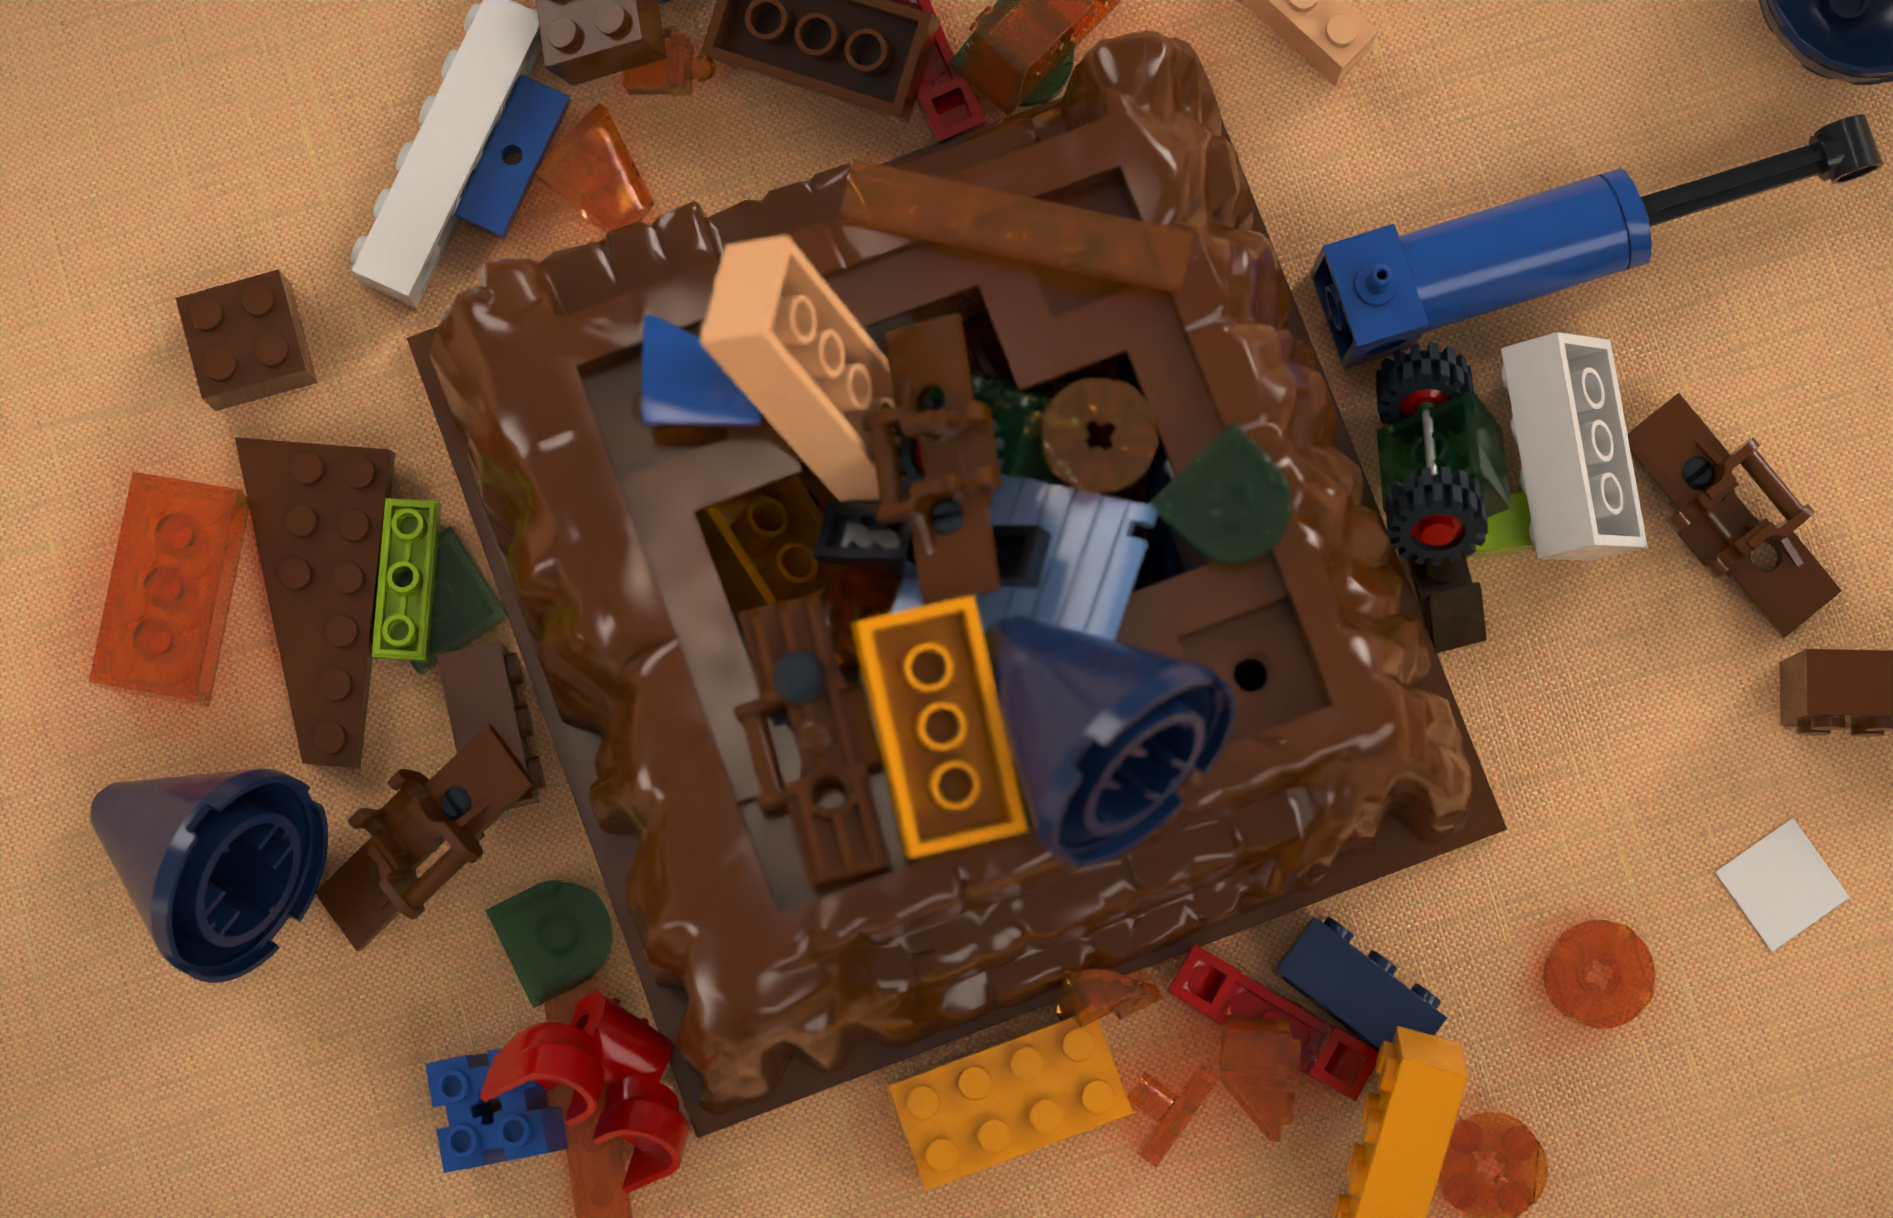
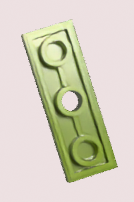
(405, 613)

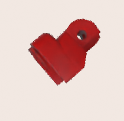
(597, 1048)

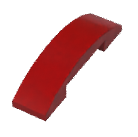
(943, 94)
(1326, 1051)

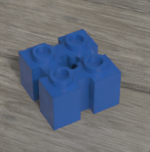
(477, 1133)

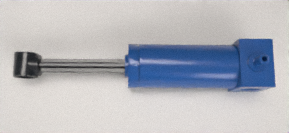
(1393, 288)

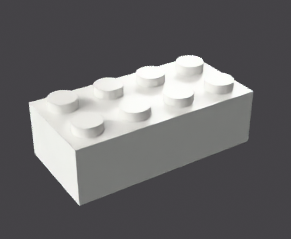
(1573, 447)

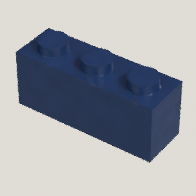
(1355, 987)

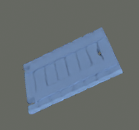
(1087, 562)

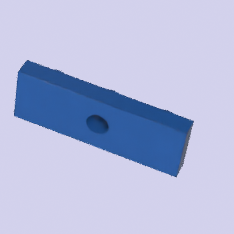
(524, 129)

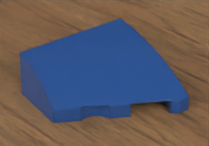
(687, 384)

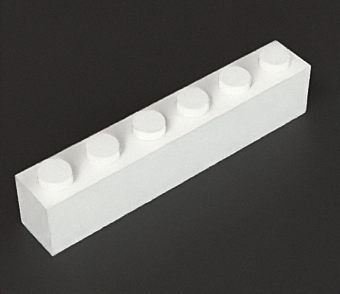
(435, 170)

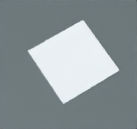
(1782, 884)

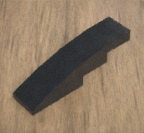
(856, 540)

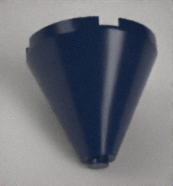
(1102, 732)
(215, 862)

